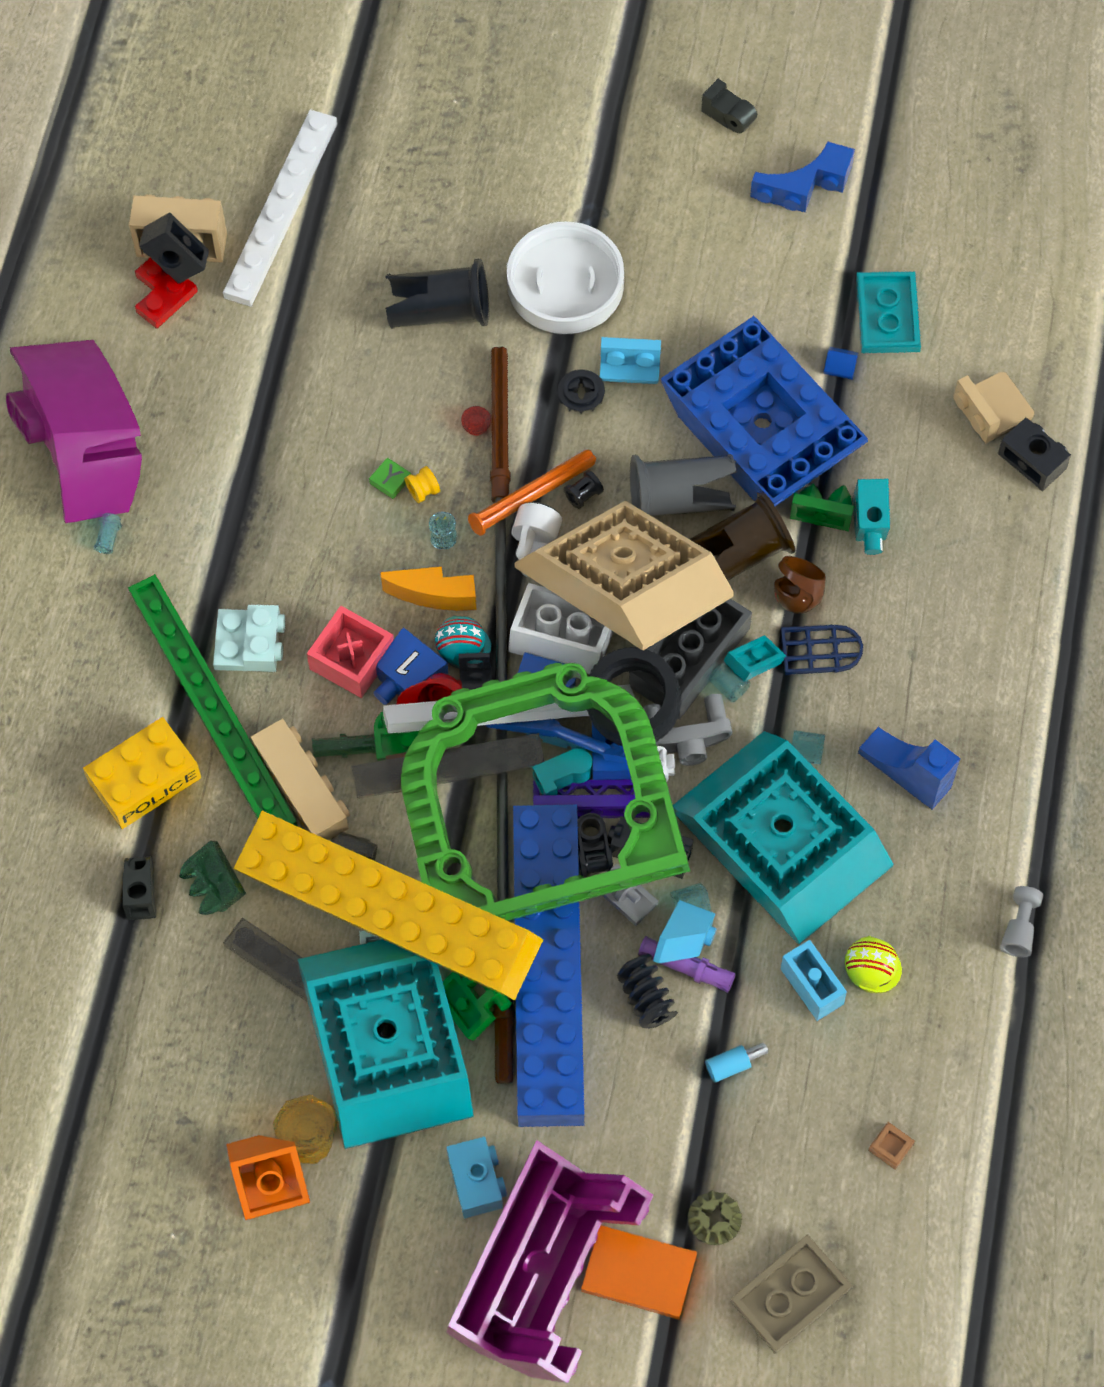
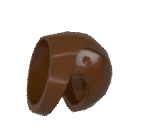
(801, 586)

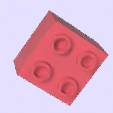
(349, 651)

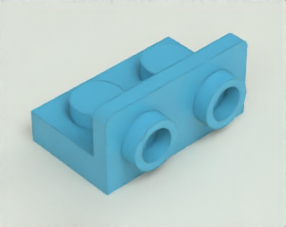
(630, 360)

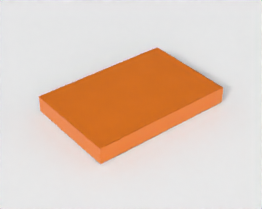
(639, 1272)

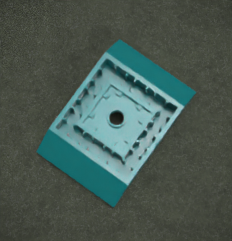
(793, 874)
(376, 1082)

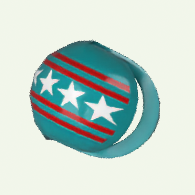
(460, 636)

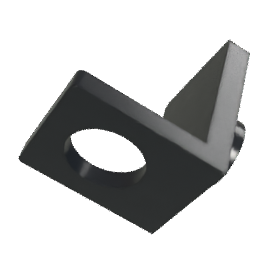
(474, 675)

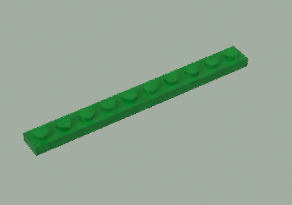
(209, 700)

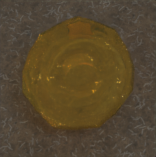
(308, 1124)

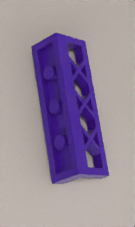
(604, 805)

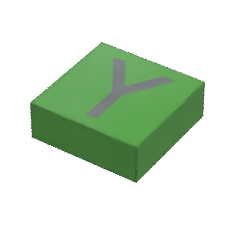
(389, 478)

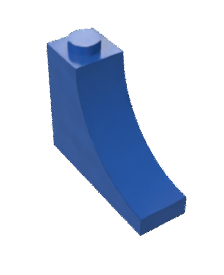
(920, 770)

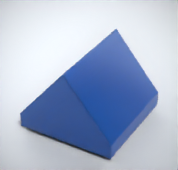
(840, 363)

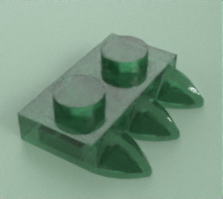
(213, 878)

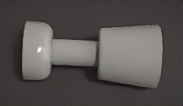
(1019, 932)

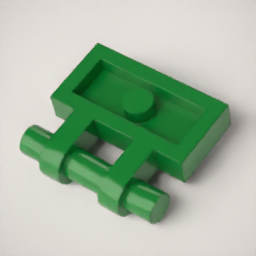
(469, 1009)

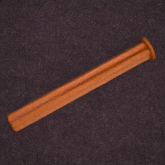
(531, 492)

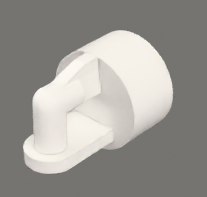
(535, 527)

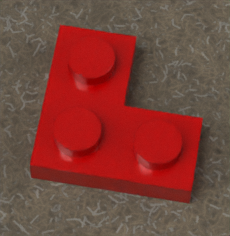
(166, 293)

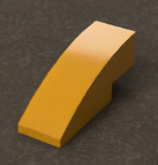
(430, 589)

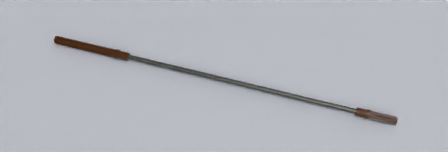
(500, 478)

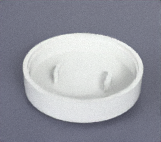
(565, 277)

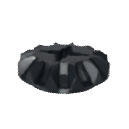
(592, 386)

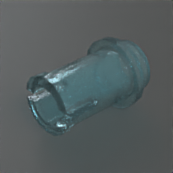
(107, 533)

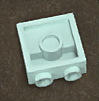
(249, 639)

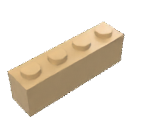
(299, 780)

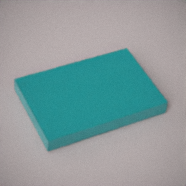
(888, 312)

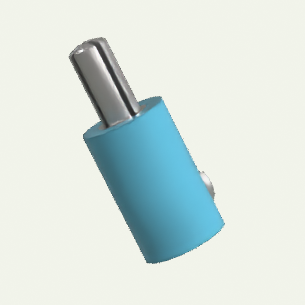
(733, 1061)

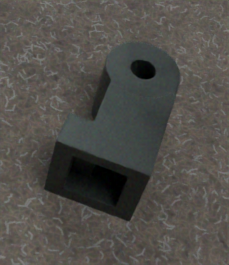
(727, 107)
(138, 888)

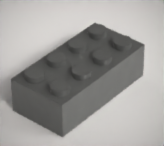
(695, 652)

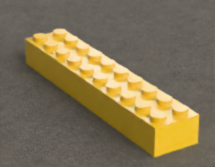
(389, 905)

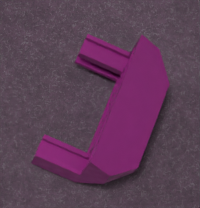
(535, 1261)

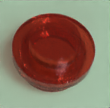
(476, 420)

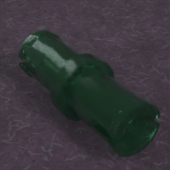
(343, 745)

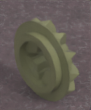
(722, 1231)

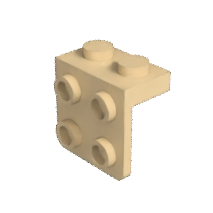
(992, 405)

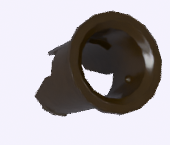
(747, 537)

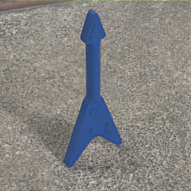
(553, 728)

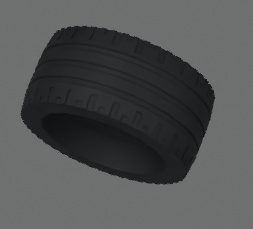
(643, 660)

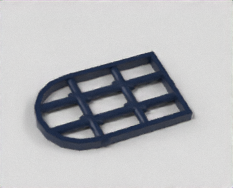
(810, 642)

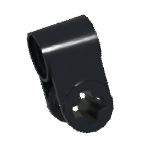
(593, 851)

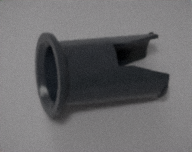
(440, 296)

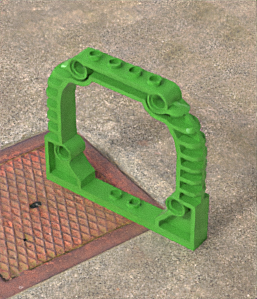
(652, 848)

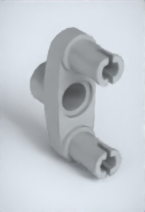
(692, 740)

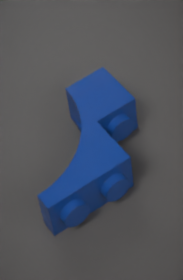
(795, 188)

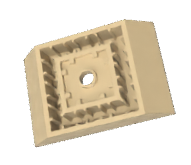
(630, 574)

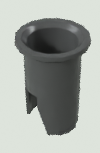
(667, 486)

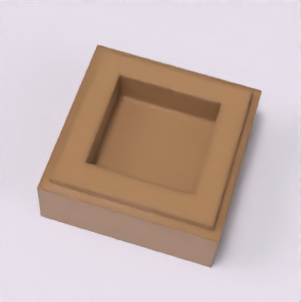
(891, 1145)

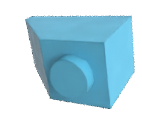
(685, 933)

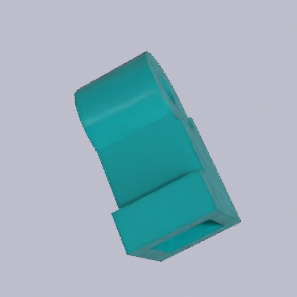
(562, 770)

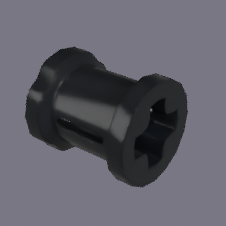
(583, 489)

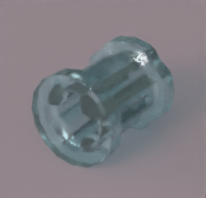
(443, 530)

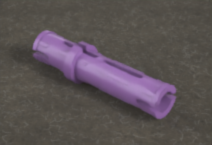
(694, 967)

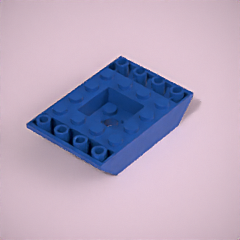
(755, 378)

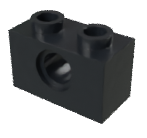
(174, 248)
(1040, 468)

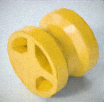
(422, 484)

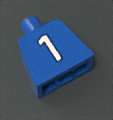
(406, 664)

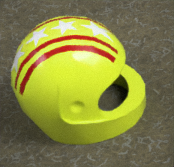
(873, 963)

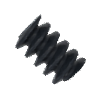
(644, 992)

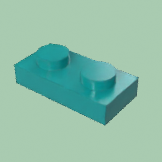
(754, 658)

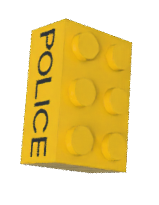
(142, 772)

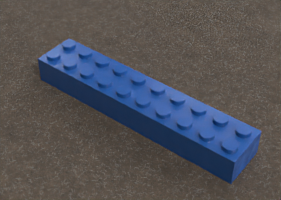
(551, 995)

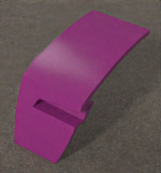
(84, 421)

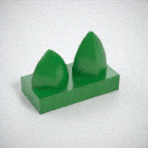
(831, 513)

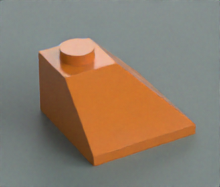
(267, 1175)

